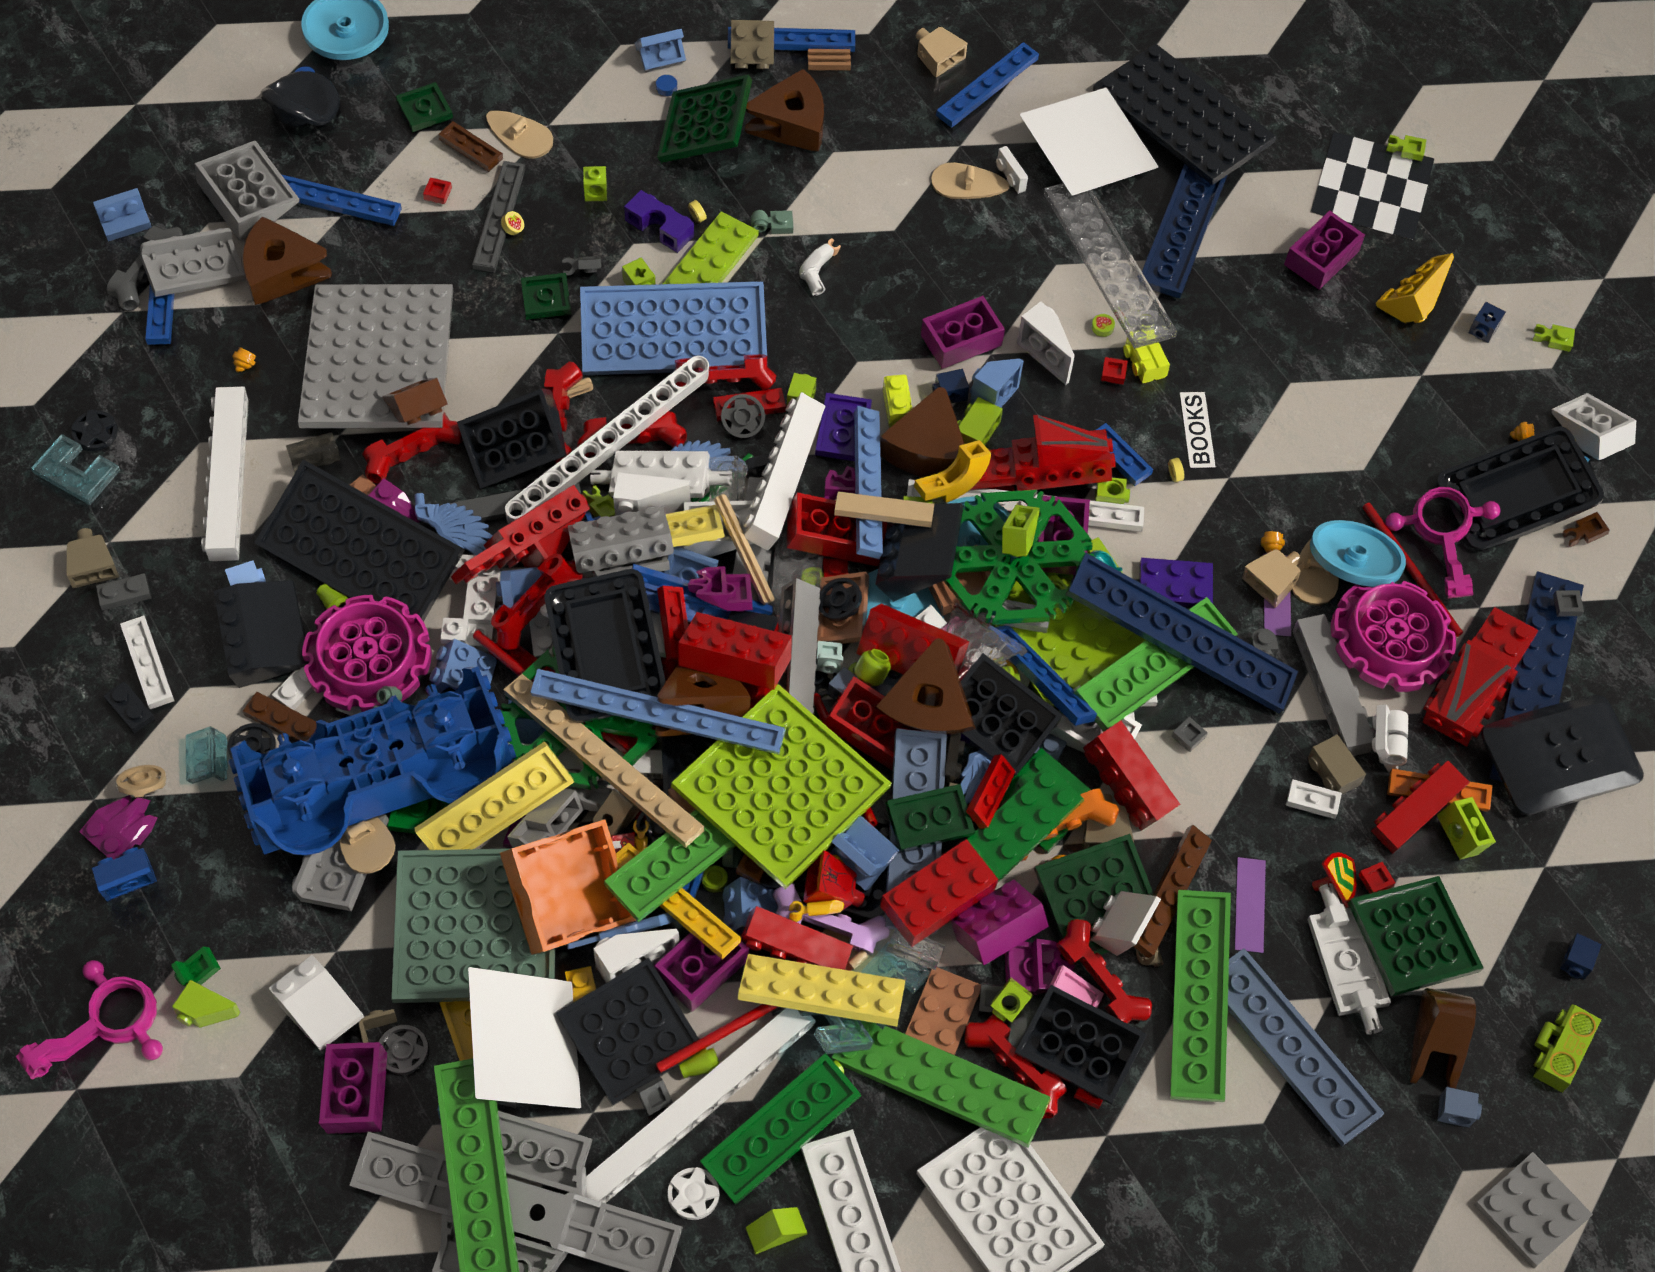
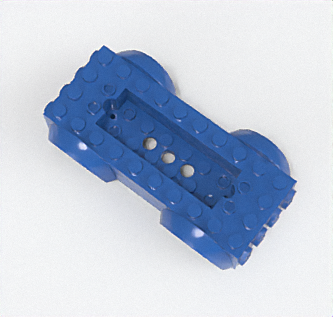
(306, 798)

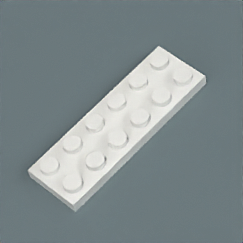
(849, 1205)

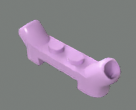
(861, 936)

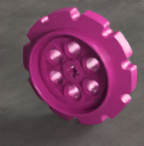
(362, 618)
(1402, 625)

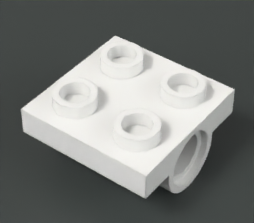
(1391, 736)

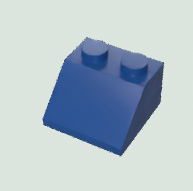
(123, 874)

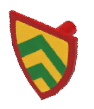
(1341, 874)

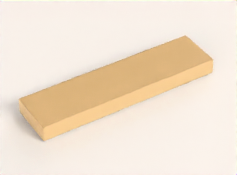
(884, 509)

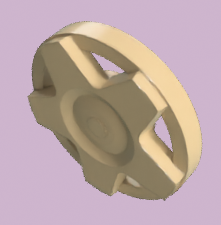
(141, 780)

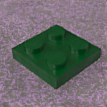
(424, 107)
(546, 296)

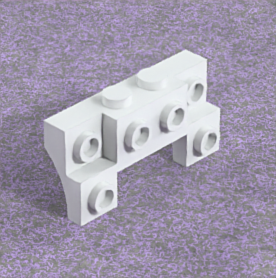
(479, 608)

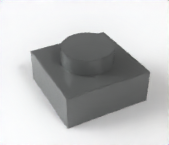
(1568, 603)
(1189, 734)
(654, 1096)

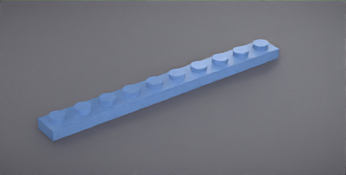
(648, 710)

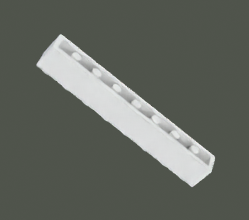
(783, 471)
(226, 474)

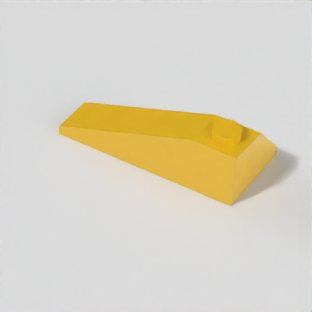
(1418, 292)

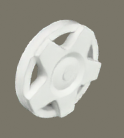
(693, 1193)

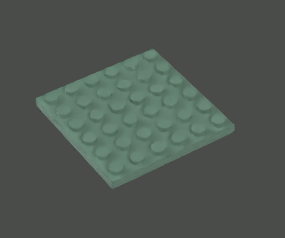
(453, 916)

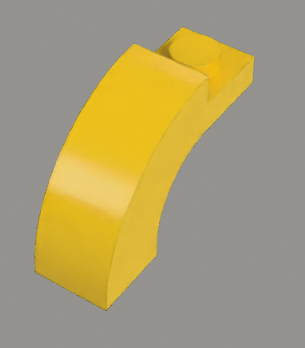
(959, 476)

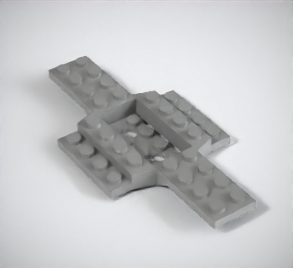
(541, 1156)

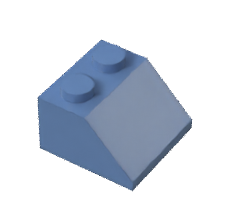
(996, 381)

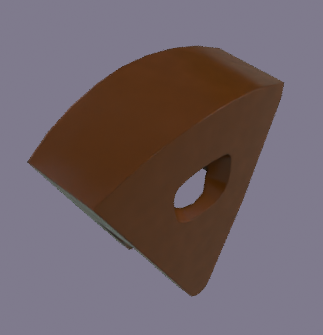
(789, 113)
(281, 261)
(924, 438)
(705, 691)
(930, 695)
(1443, 1026)

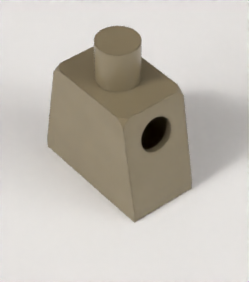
(89, 560)
(617, 812)
(1098, 833)

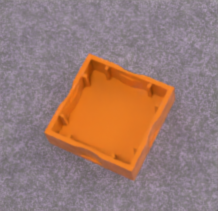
(563, 887)

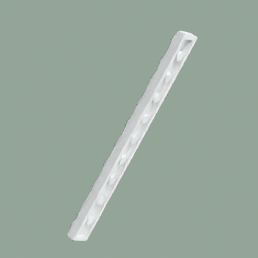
(1100, 513)

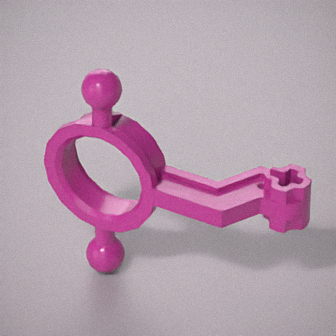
(1455, 583)
(37, 1058)

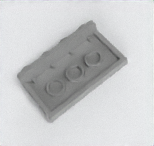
(191, 262)
(620, 539)
(328, 879)

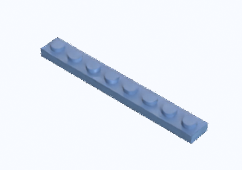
(868, 478)

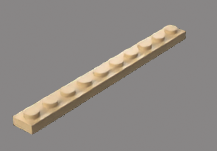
(606, 762)

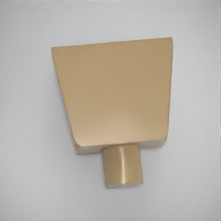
(940, 49)
(1273, 575)

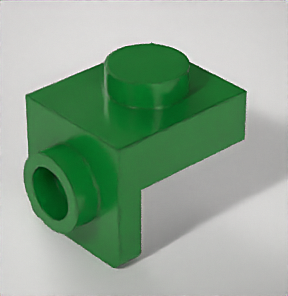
(197, 968)

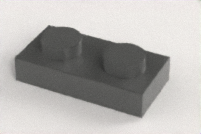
(123, 591)

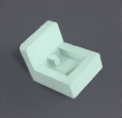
(829, 657)

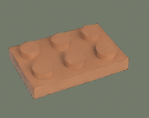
(852, 628)
(944, 1010)

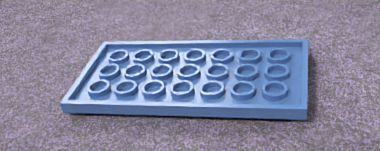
(654, 325)

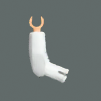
(813, 263)

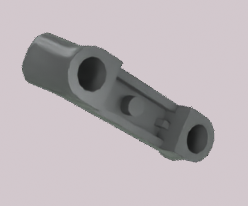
(125, 285)

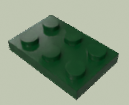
(929, 818)

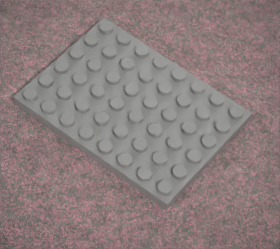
(369, 345)

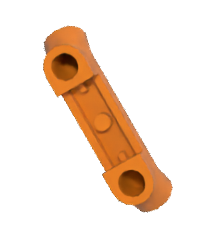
(1092, 808)

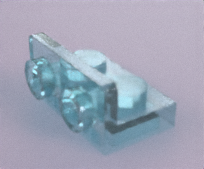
(206, 755)

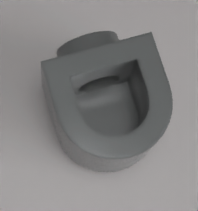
(1265, 641)

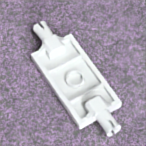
(666, 464)
(1348, 962)

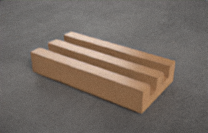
(829, 59)

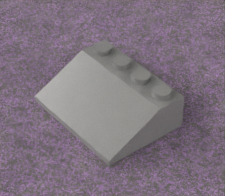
(245, 187)

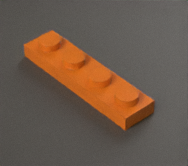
(1401, 781)

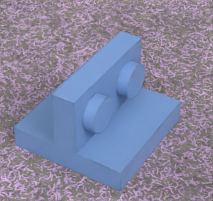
(661, 49)
(122, 214)
(685, 563)
(864, 851)

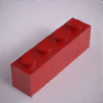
(1420, 806)
(793, 940)

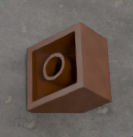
(416, 400)

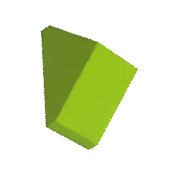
(775, 1229)

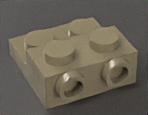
(752, 43)

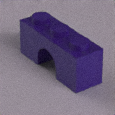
(647, 210)

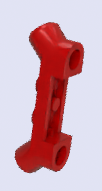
(754, 368)
(559, 382)
(663, 429)
(382, 456)
(512, 620)
(1076, 947)
(995, 1035)

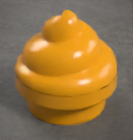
(243, 359)
(1522, 431)
(1272, 540)

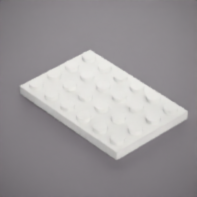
(1009, 1206)

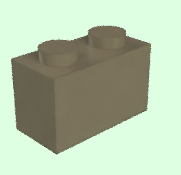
(1336, 765)

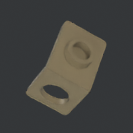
(376, 1019)

